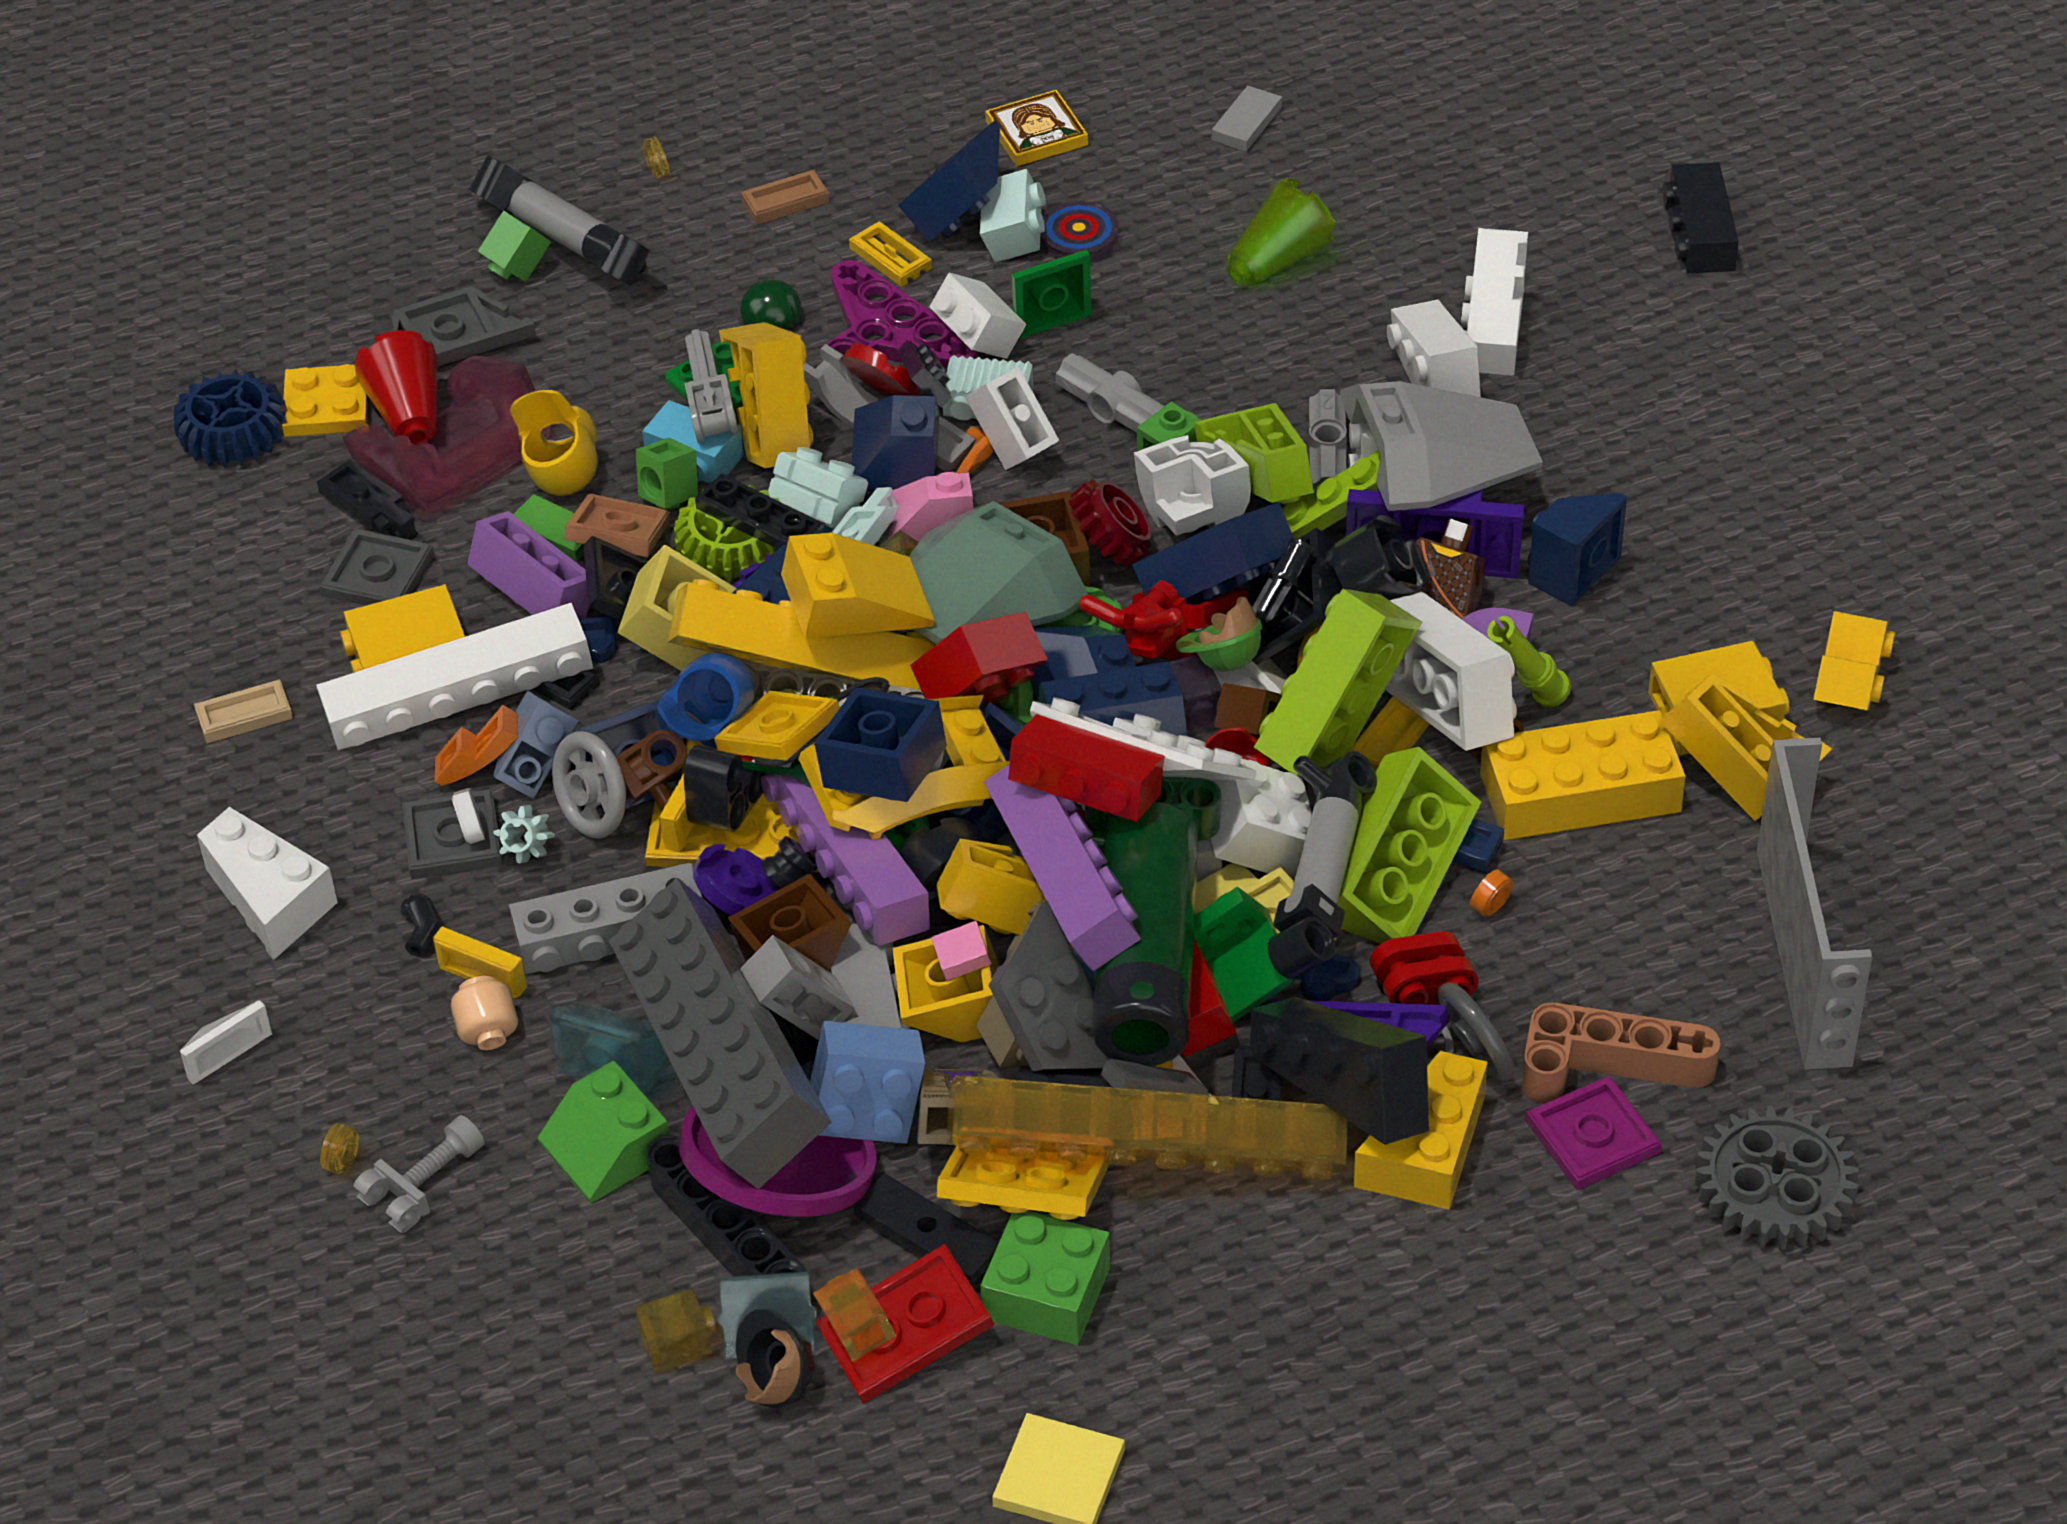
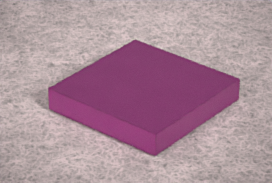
(1593, 1132)

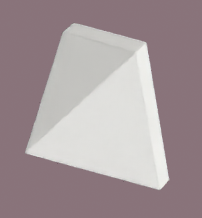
(224, 1040)

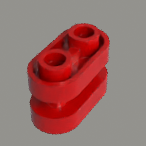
(1419, 964)

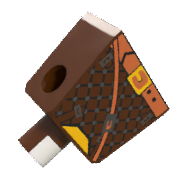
(1454, 573)

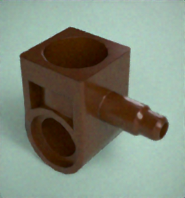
(646, 777)

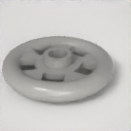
(589, 784)

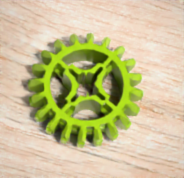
(716, 544)

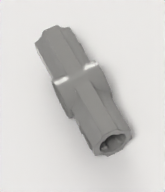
(1106, 394)
(1326, 436)

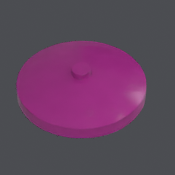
(815, 1182)

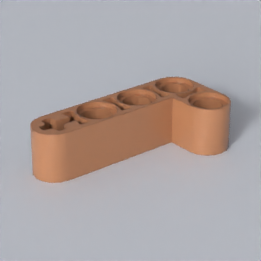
(1616, 1045)

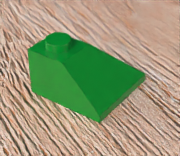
(1053, 293)

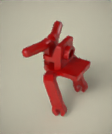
(1159, 618)

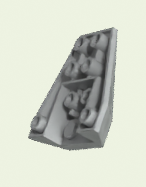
(1439, 441)

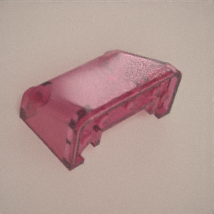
(471, 439)

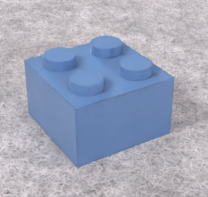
(868, 1080)

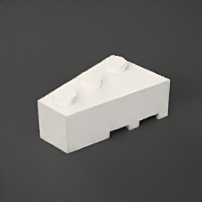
(1496, 298)
(1434, 348)
(266, 879)

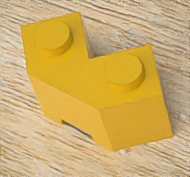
(1853, 660)

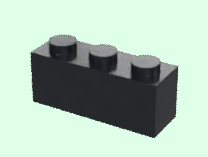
(1701, 218)

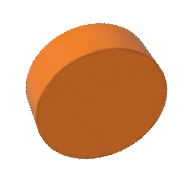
(1491, 893)

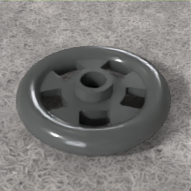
(1476, 1031)

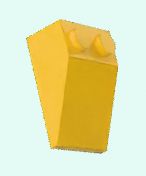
(851, 587)

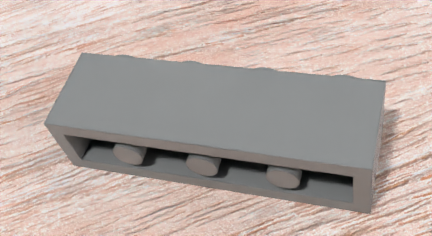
(867, 981)

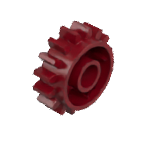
(1112, 521)

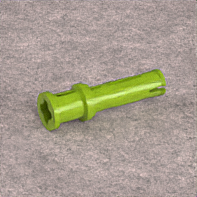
(1534, 669)

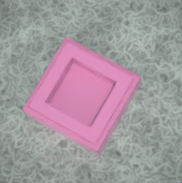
(961, 950)

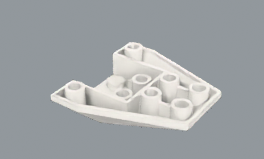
(1183, 754)

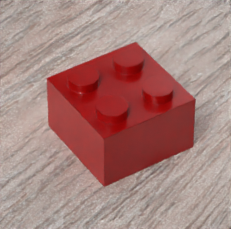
(981, 660)

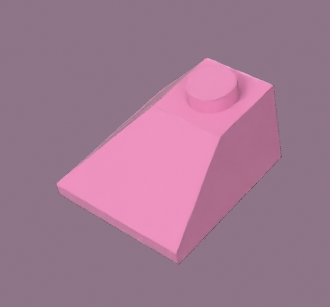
(930, 503)

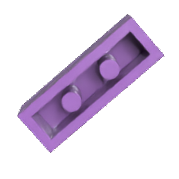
(527, 566)

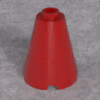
(401, 382)

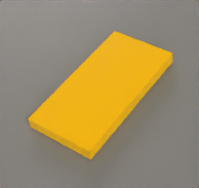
(757, 833)

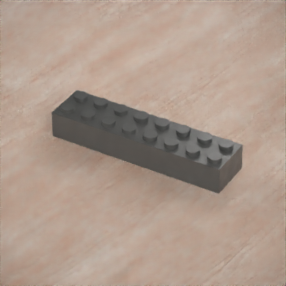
(718, 1034)

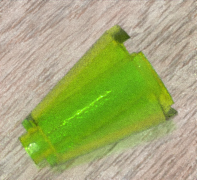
(1280, 234)

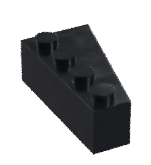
(1348, 1063)

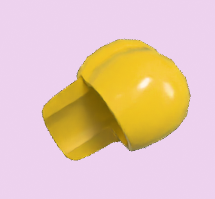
(559, 465)

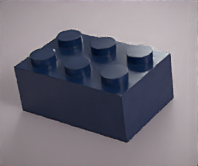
(1220, 556)

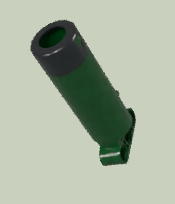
(1147, 988)

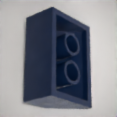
(1122, 694)

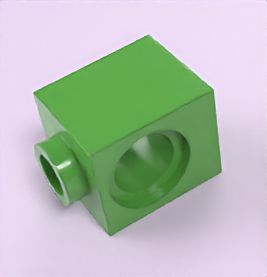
(667, 473)

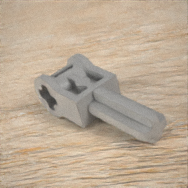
(708, 393)

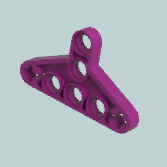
(871, 317)

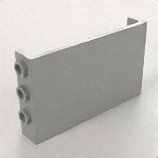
(1821, 984)

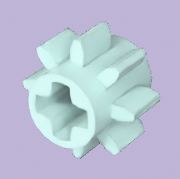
(512, 830)

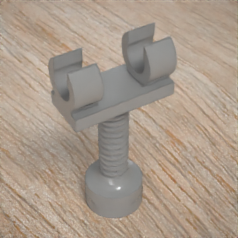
(412, 1203)

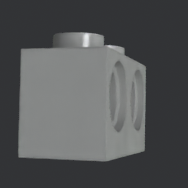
(796, 987)

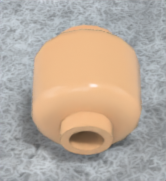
(484, 1012)

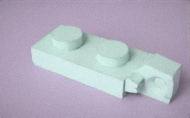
(871, 519)

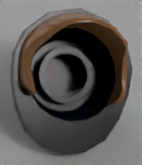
(772, 1359)

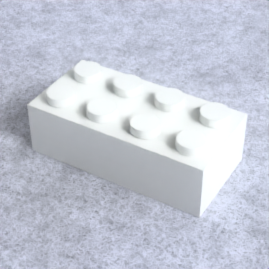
(1455, 677)

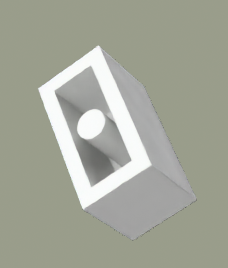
(977, 315)
(1012, 418)

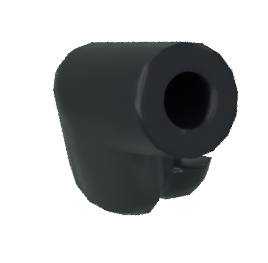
(426, 922)

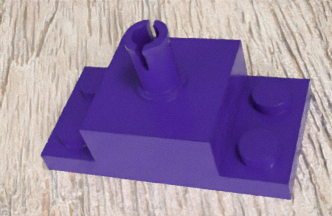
(1494, 535)

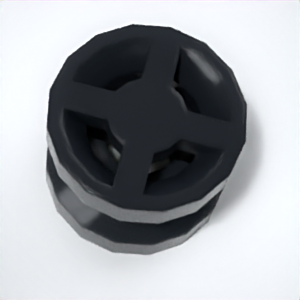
(788, 863)

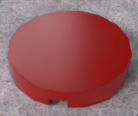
(875, 371)

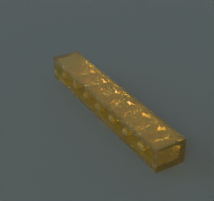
(1146, 1127)

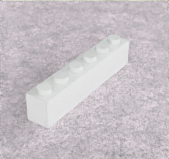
(455, 676)

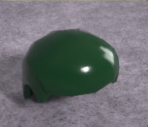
(771, 303)

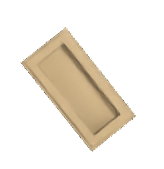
(243, 711)

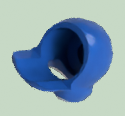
(712, 693)

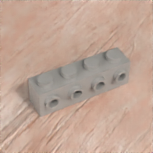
(572, 936)

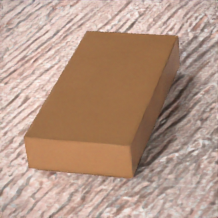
(785, 197)

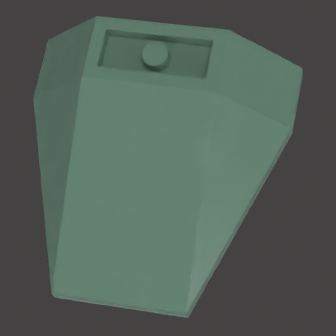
(993, 567)

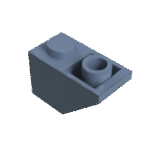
(532, 753)

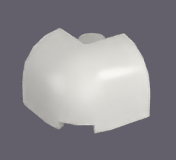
(1192, 483)

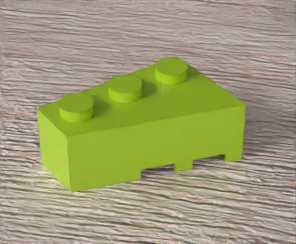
(1269, 447)

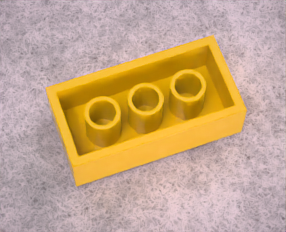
(1583, 775)

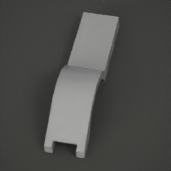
(843, 395)

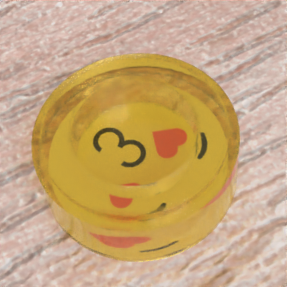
(655, 157)
(339, 1148)

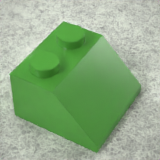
(602, 1132)

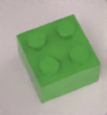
(1046, 1276)

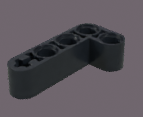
(719, 788)

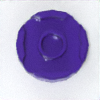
(731, 878)

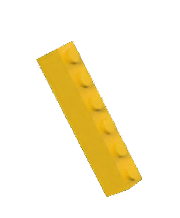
(773, 637)

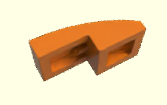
(471, 752)

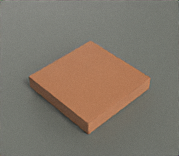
(618, 522)

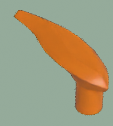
(979, 453)

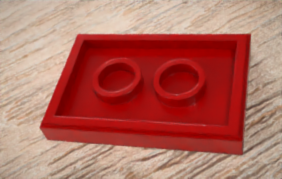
(929, 1311)

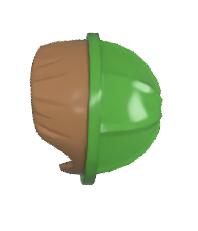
(1229, 641)

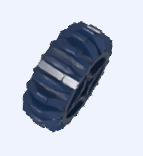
(229, 418)

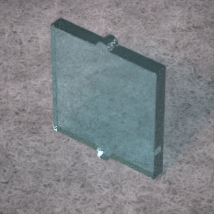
(784, 1293)

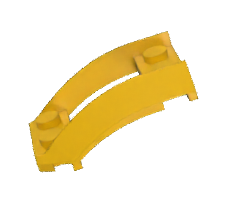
(974, 761)

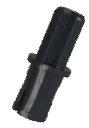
(1282, 580)

